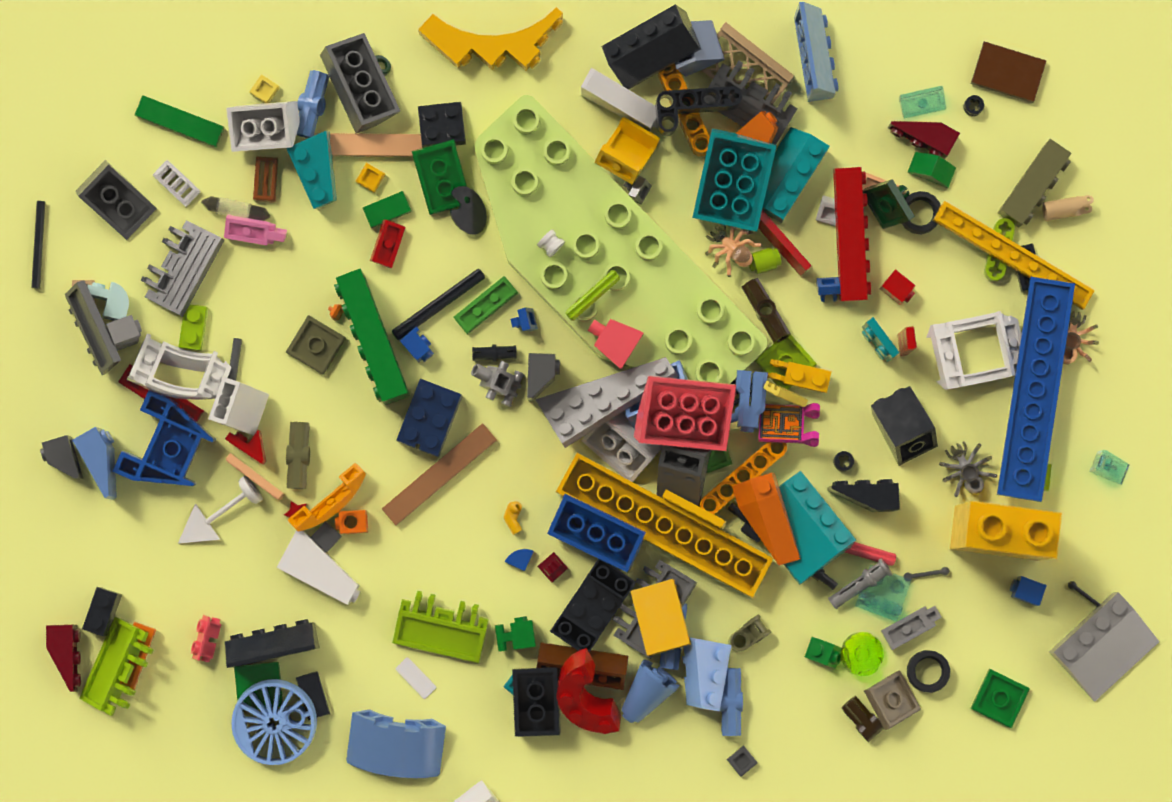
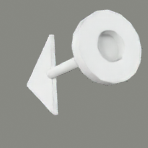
(199, 528)

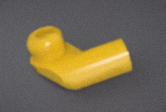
(511, 515)

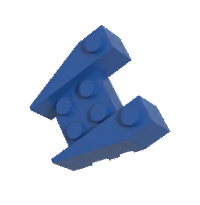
(170, 447)

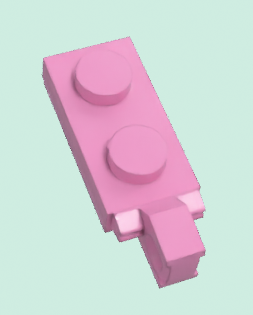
(253, 230)

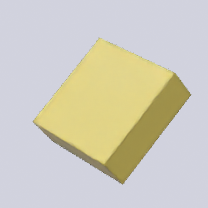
(264, 89)

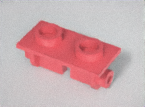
(206, 630)

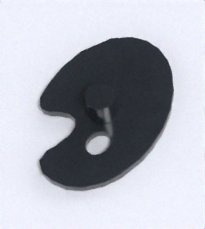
(471, 216)

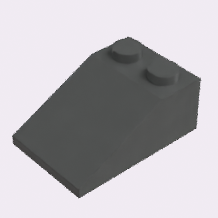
(115, 199)

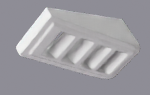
(163, 169)

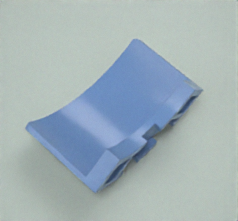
(394, 747)

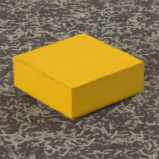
(370, 177)

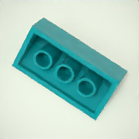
(791, 170)

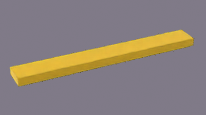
(1007, 250)

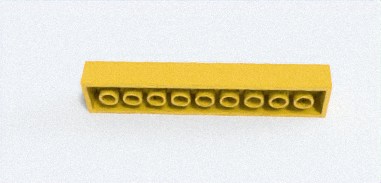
(667, 525)

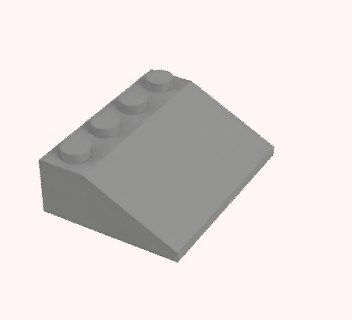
(1104, 645)

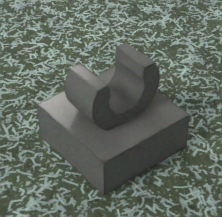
(639, 189)

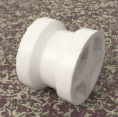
(551, 243)

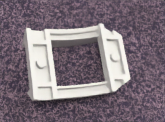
(947, 352)
(153, 353)

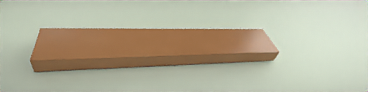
(439, 474)

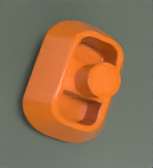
(336, 311)

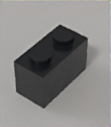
(102, 611)

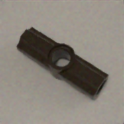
(758, 299)

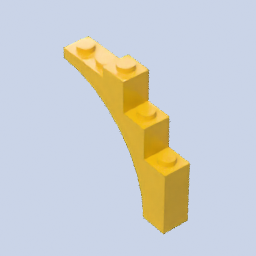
(490, 49)

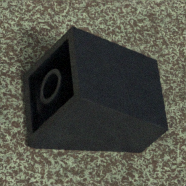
(904, 425)

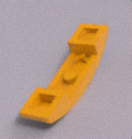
(333, 503)

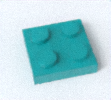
(884, 347)

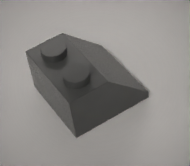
(541, 373)

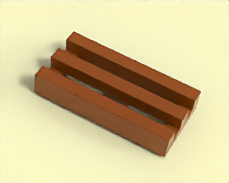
(264, 197)

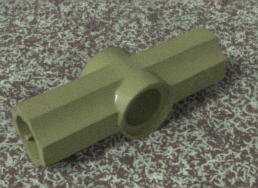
(298, 455)

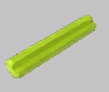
(592, 295)

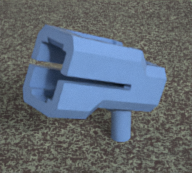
(745, 415)

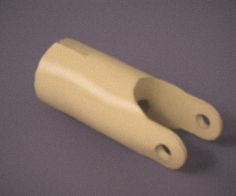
(1067, 207)

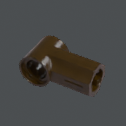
(866, 722)

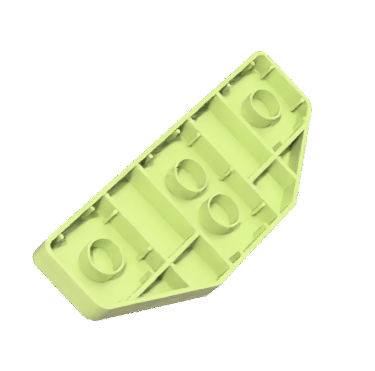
(547, 182)

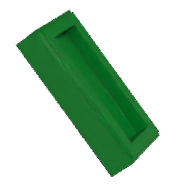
(387, 208)

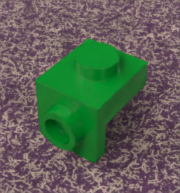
(823, 652)

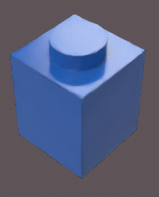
(1027, 590)

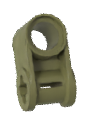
(750, 633)

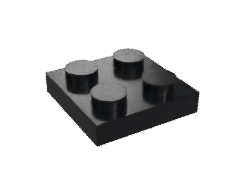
(441, 124)

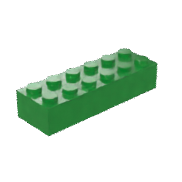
(372, 336)

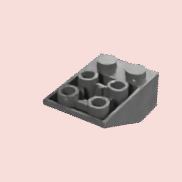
(683, 472)

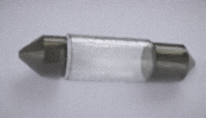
(237, 208)

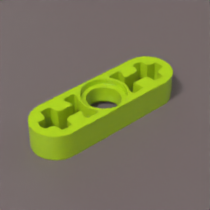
(1001, 266)

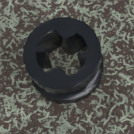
(980, 107)
(836, 461)

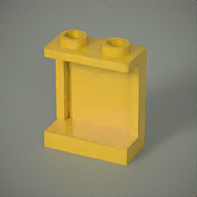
(627, 150)

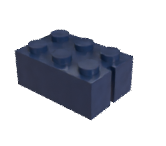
(429, 417)

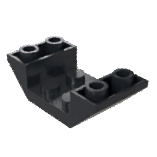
(593, 606)

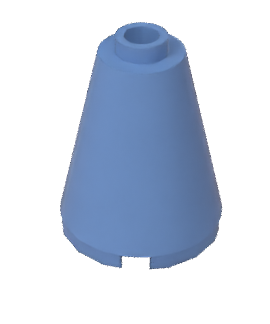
(647, 691)

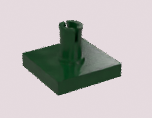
(889, 203)

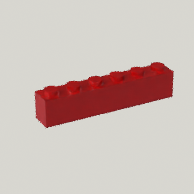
(851, 233)

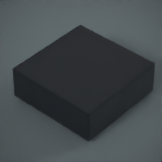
(749, 531)

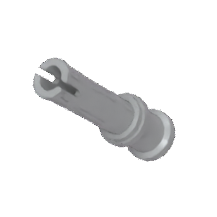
(868, 578)

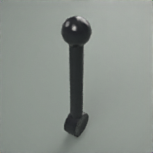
(1072, 585)

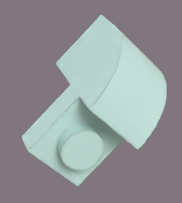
(116, 300)

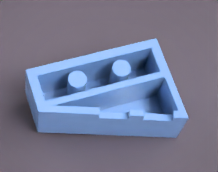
(705, 673)

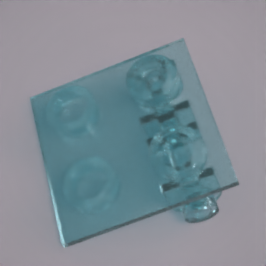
(886, 597)

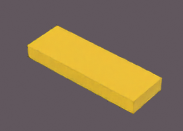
(694, 509)

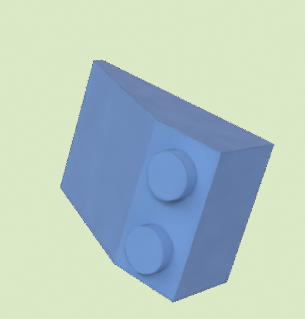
(99, 456)

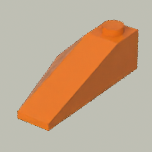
(766, 513)

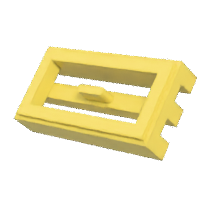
(785, 394)

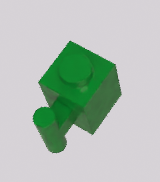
(521, 634)

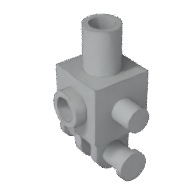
(498, 381)

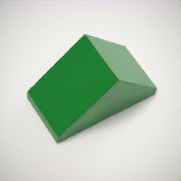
(932, 168)

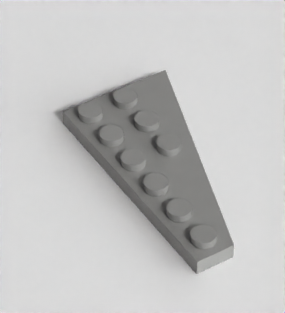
(592, 404)

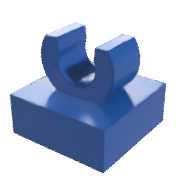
(828, 286)
(525, 320)

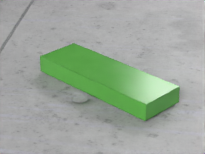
(485, 305)

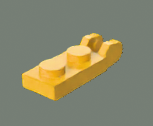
(802, 376)

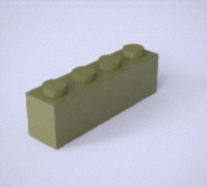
(1035, 181)

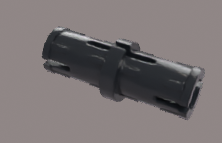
(494, 353)

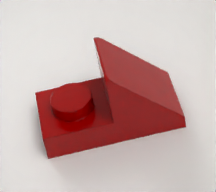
(254, 448)

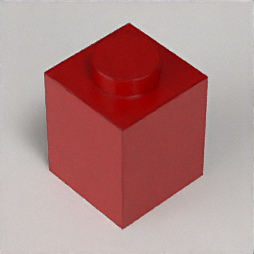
(898, 287)

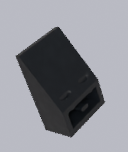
(872, 497)

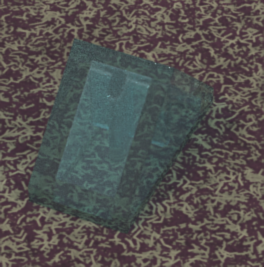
(1109, 466)

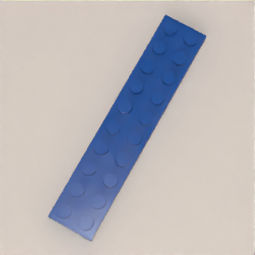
(1035, 389)

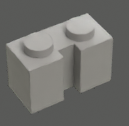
(124, 332)

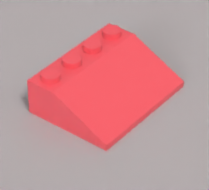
(685, 413)

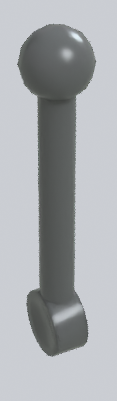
(944, 571)

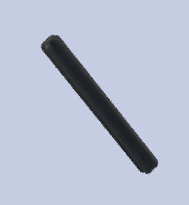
(438, 304)

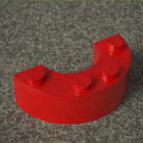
(577, 704)

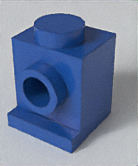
(417, 346)

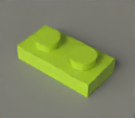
(193, 328)

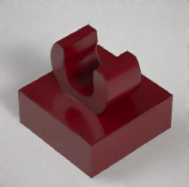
(552, 567)

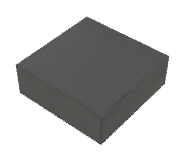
(326, 536)
(742, 761)

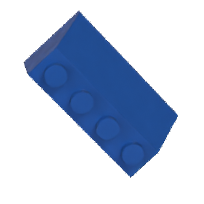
(596, 533)

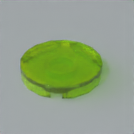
(862, 653)

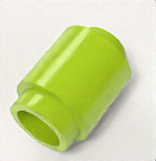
(765, 260)

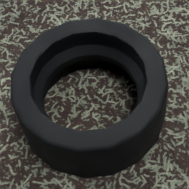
(935, 204)
(945, 671)

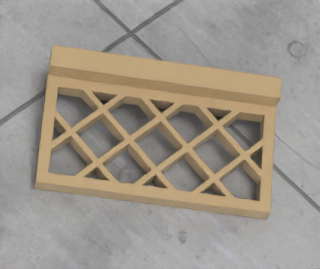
(757, 55)

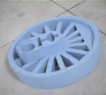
(241, 730)

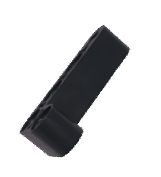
(699, 105)

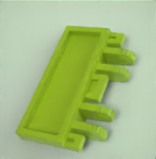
(440, 632)
(114, 666)

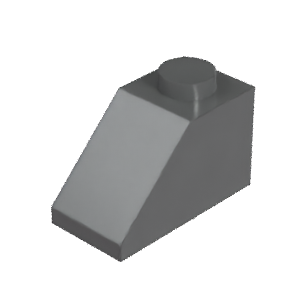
(62, 455)

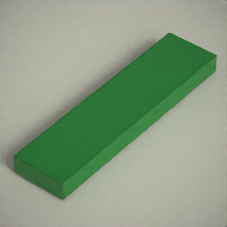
(179, 121)

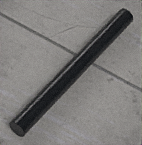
(38, 244)

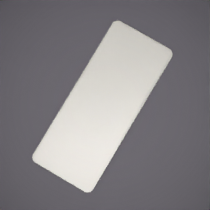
(415, 678)

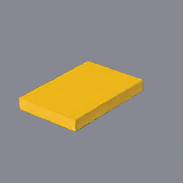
(660, 617)

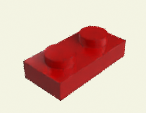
(387, 243)

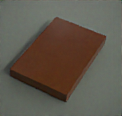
(1008, 72)

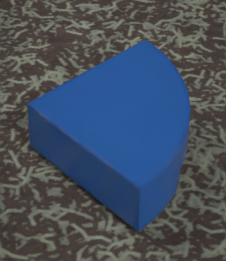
(520, 558)

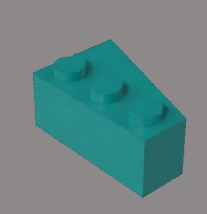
(315, 168)

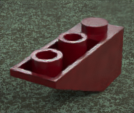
(930, 135)
(62, 647)

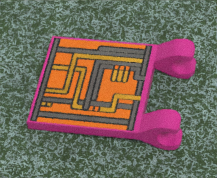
(786, 424)

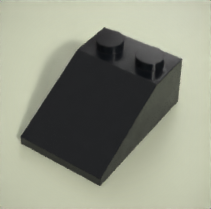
(536, 702)

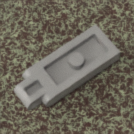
(910, 626)

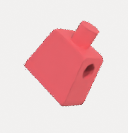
(615, 340)

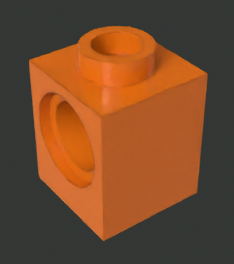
(362, 522)

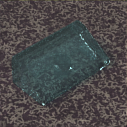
(922, 102)

